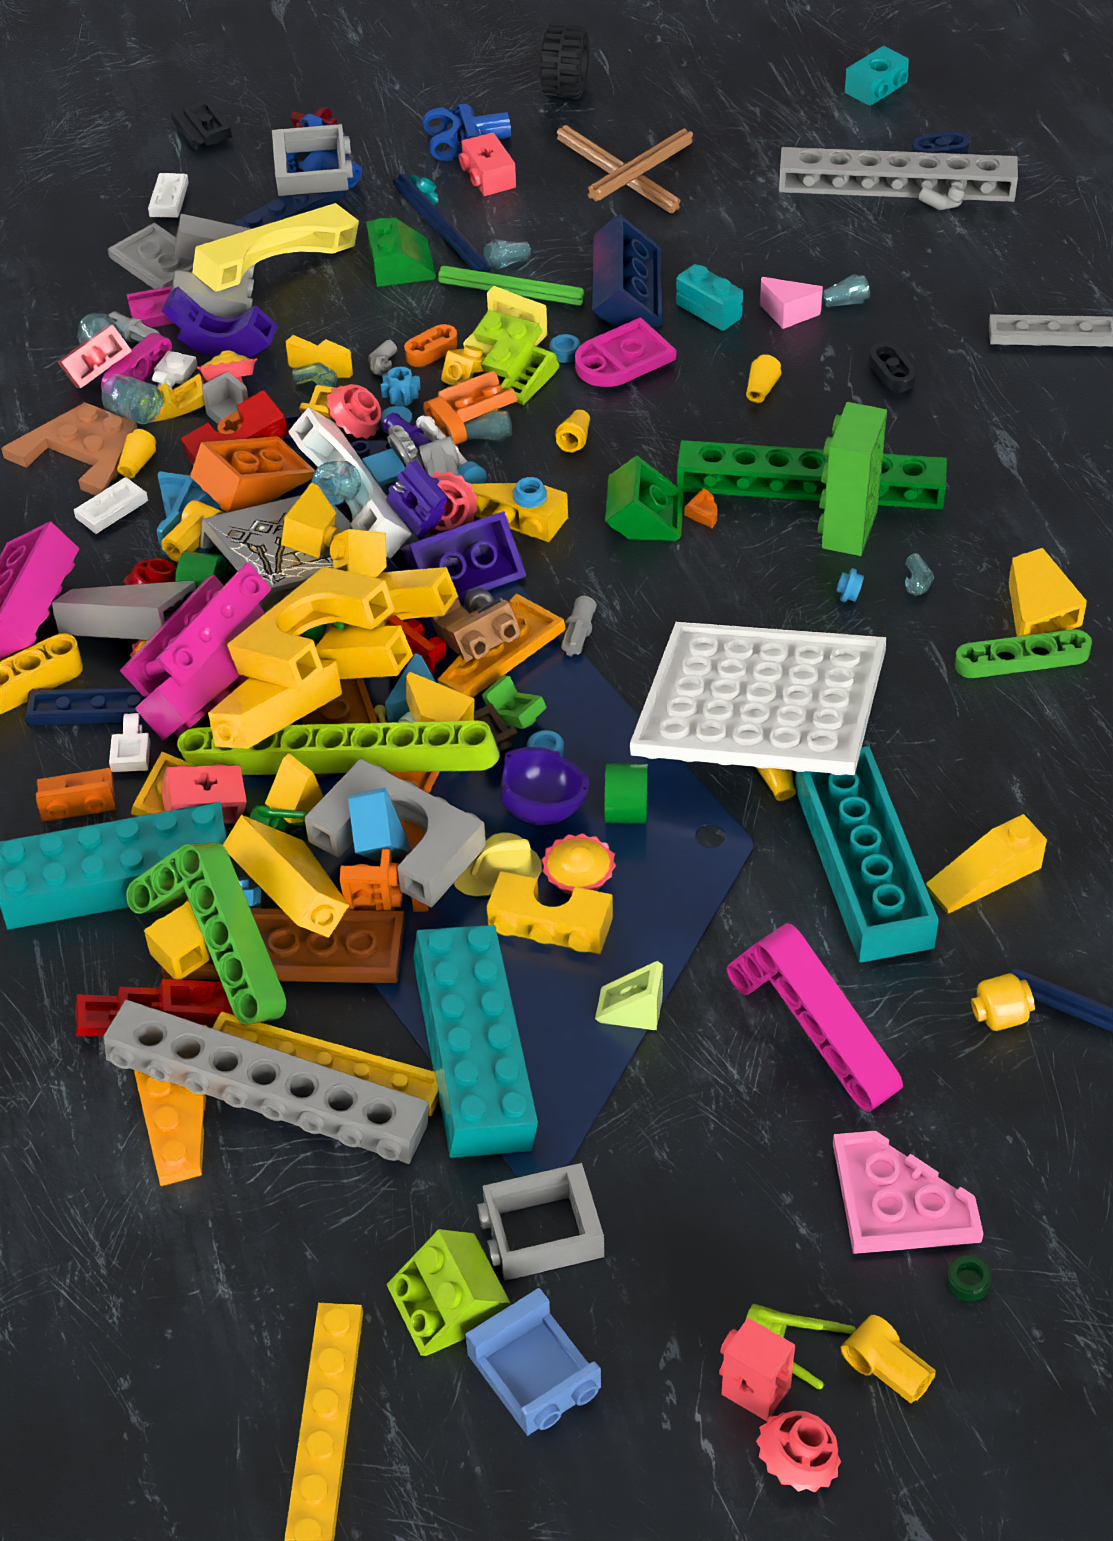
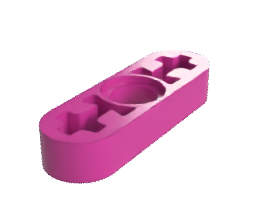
(147, 352)

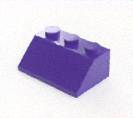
(474, 554)

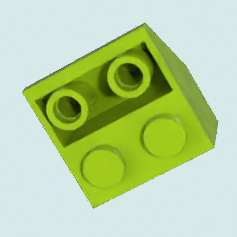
(446, 1290)

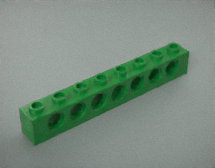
(798, 474)

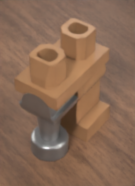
(481, 629)

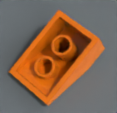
(248, 471)

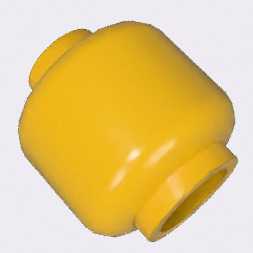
(1003, 1002)

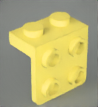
(516, 306)

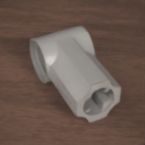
(440, 456)

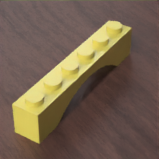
(226, 260)

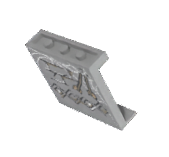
(256, 538)

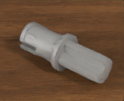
(133, 328)
(578, 625)

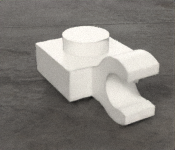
(174, 369)
(132, 748)

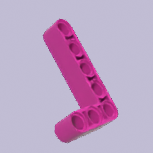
(821, 1011)

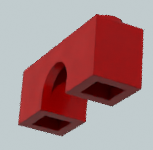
(258, 419)

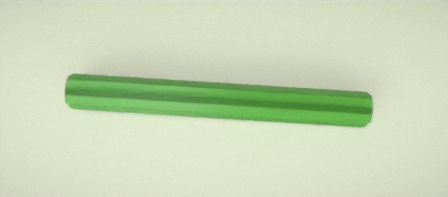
(520, 286)

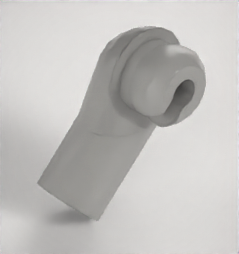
(942, 201)
(379, 358)

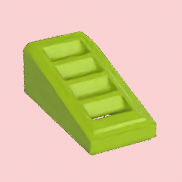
(547, 368)

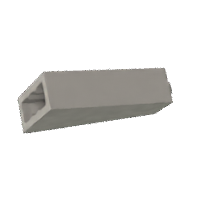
(120, 610)

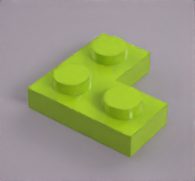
(510, 340)

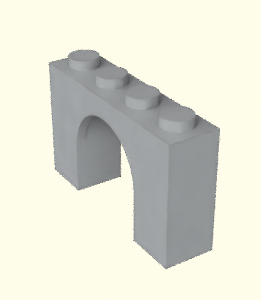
(224, 303)
(437, 860)

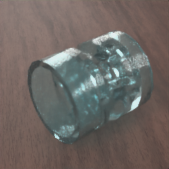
(131, 398)

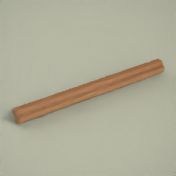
(609, 163)
(639, 165)

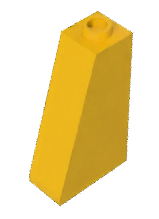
(264, 708)
(287, 874)

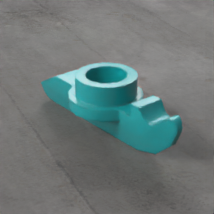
(426, 187)

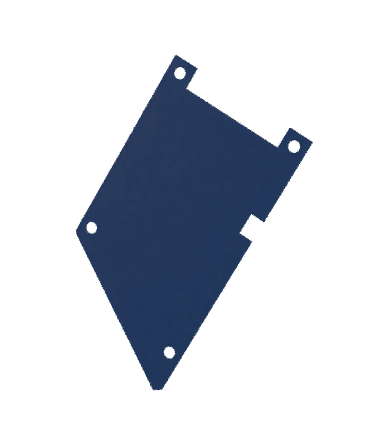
(660, 889)

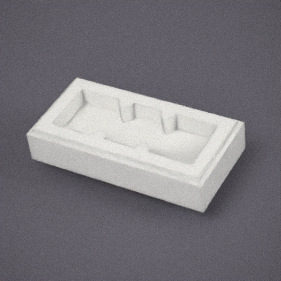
(168, 195)
(110, 505)

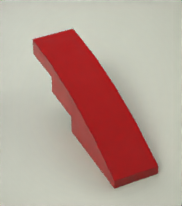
(186, 999)

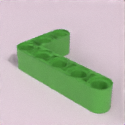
(225, 919)

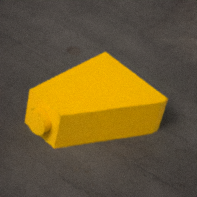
(1043, 596)

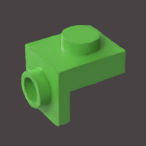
(514, 708)

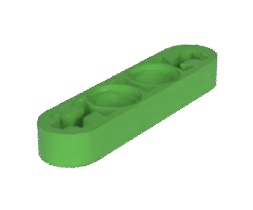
(1072, 646)

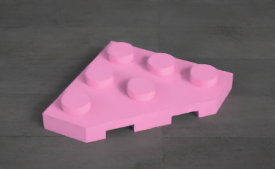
(899, 1199)

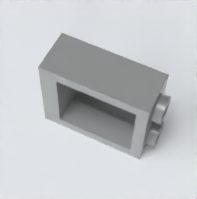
(306, 140)
(536, 1190)

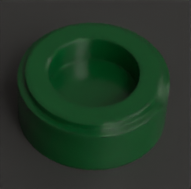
(969, 1278)

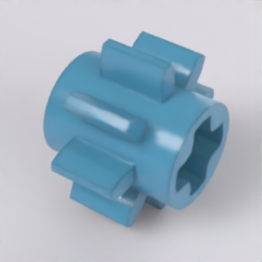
(400, 386)

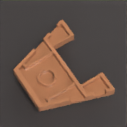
(83, 434)

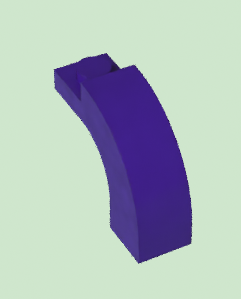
(213, 334)

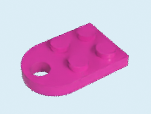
(622, 354)

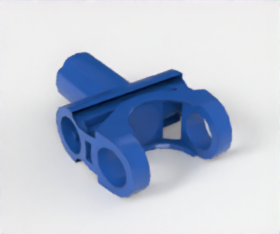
(467, 125)
(320, 159)

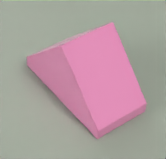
(790, 301)

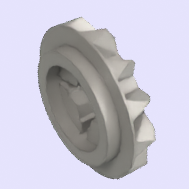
(403, 445)

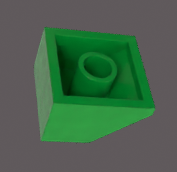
(398, 253)
(643, 503)

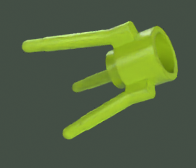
(777, 1323)

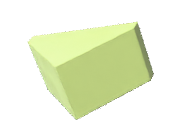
(633, 999)

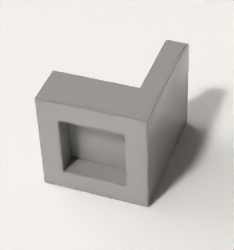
(223, 396)

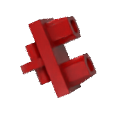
(431, 650)

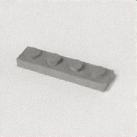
(1051, 330)

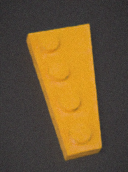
(537, 629)
(173, 1127)

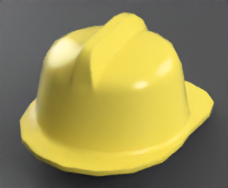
(502, 853)

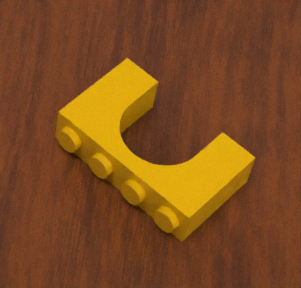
(272, 644)
(385, 648)

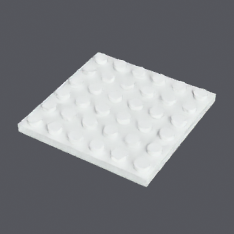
(761, 698)

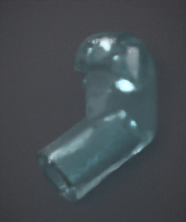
(316, 372)
(921, 575)

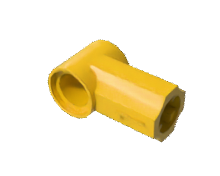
(187, 533)
(878, 1351)

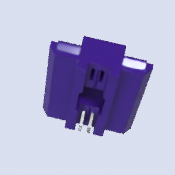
(412, 486)

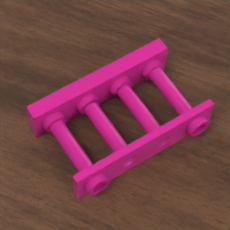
(195, 630)

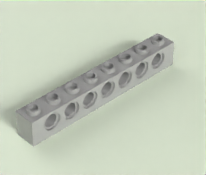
(896, 173)
(286, 1076)

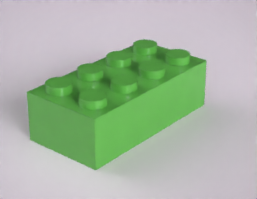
(852, 478)

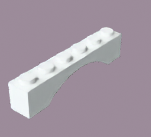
(324, 442)

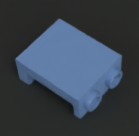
(532, 1363)

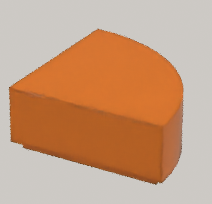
(702, 508)

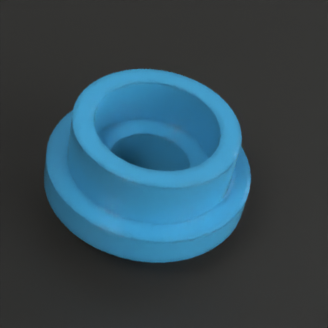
(529, 492)
(849, 585)

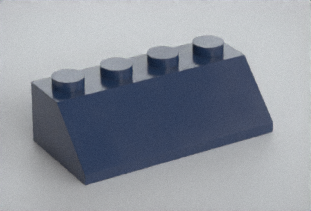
(626, 275)

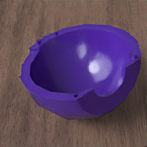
(541, 786)

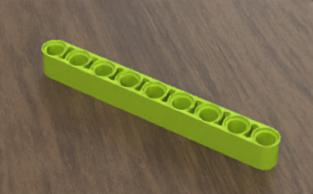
(340, 746)

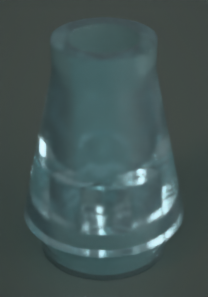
(504, 252)
(847, 292)
(490, 426)

